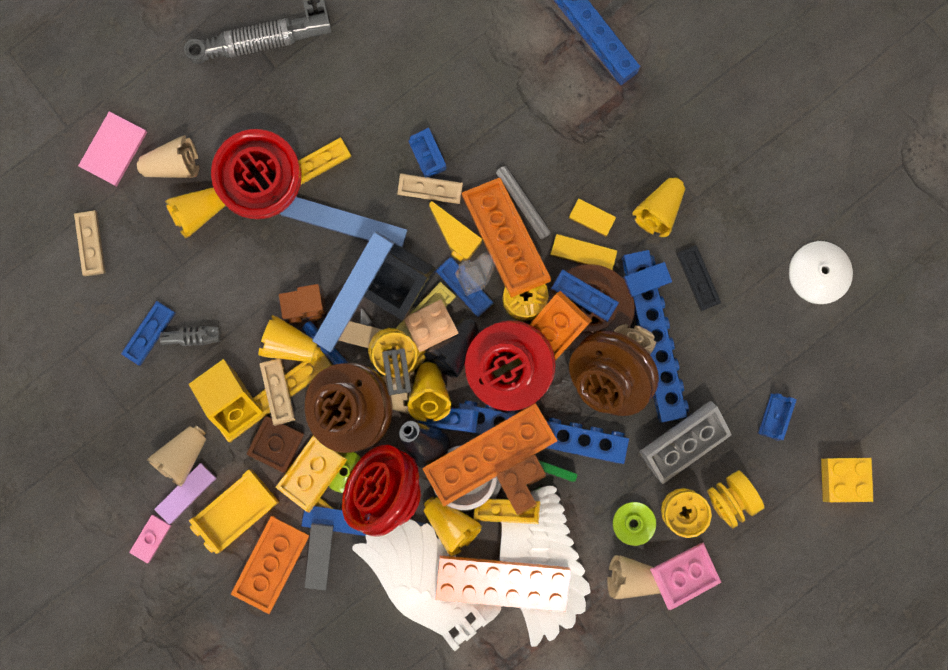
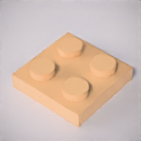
(430, 325)

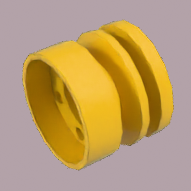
(526, 310)
(385, 340)
(738, 497)
(697, 516)

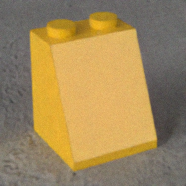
(225, 398)

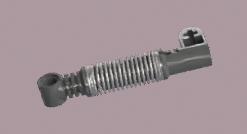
(271, 34)

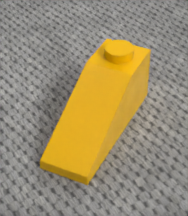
(458, 237)

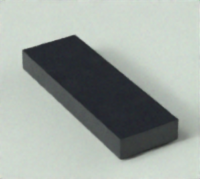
(698, 278)

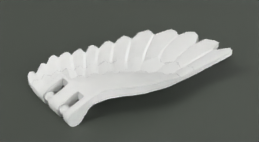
(546, 545)
(408, 570)

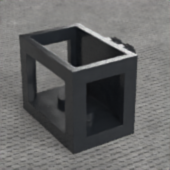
(400, 282)

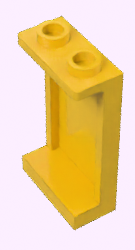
(233, 512)

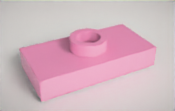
(150, 539)

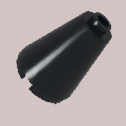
(452, 352)
(424, 442)

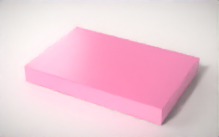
(112, 149)
(685, 576)

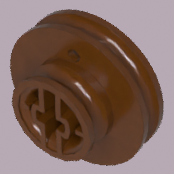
(610, 284)
(613, 373)
(346, 412)

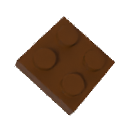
(275, 445)

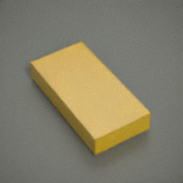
(592, 217)

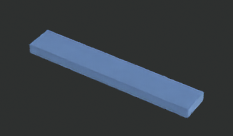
(342, 221)
(353, 291)

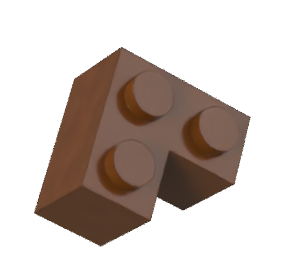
(303, 303)
(516, 483)

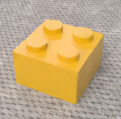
(847, 480)

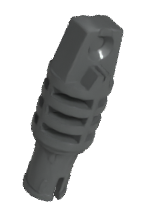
(191, 336)

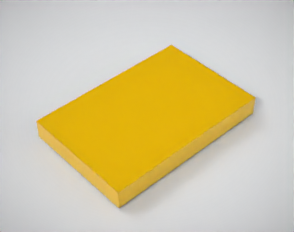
(311, 474)

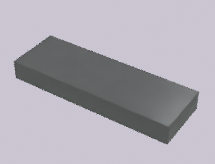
(319, 556)

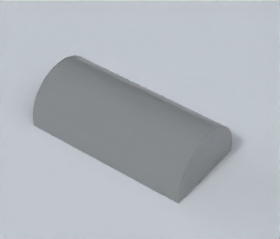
(686, 442)

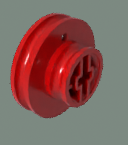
(256, 149)
(521, 342)
(382, 488)

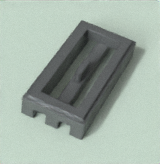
(396, 371)

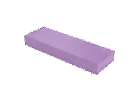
(185, 495)

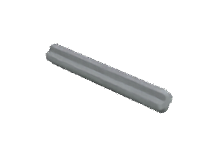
(523, 202)

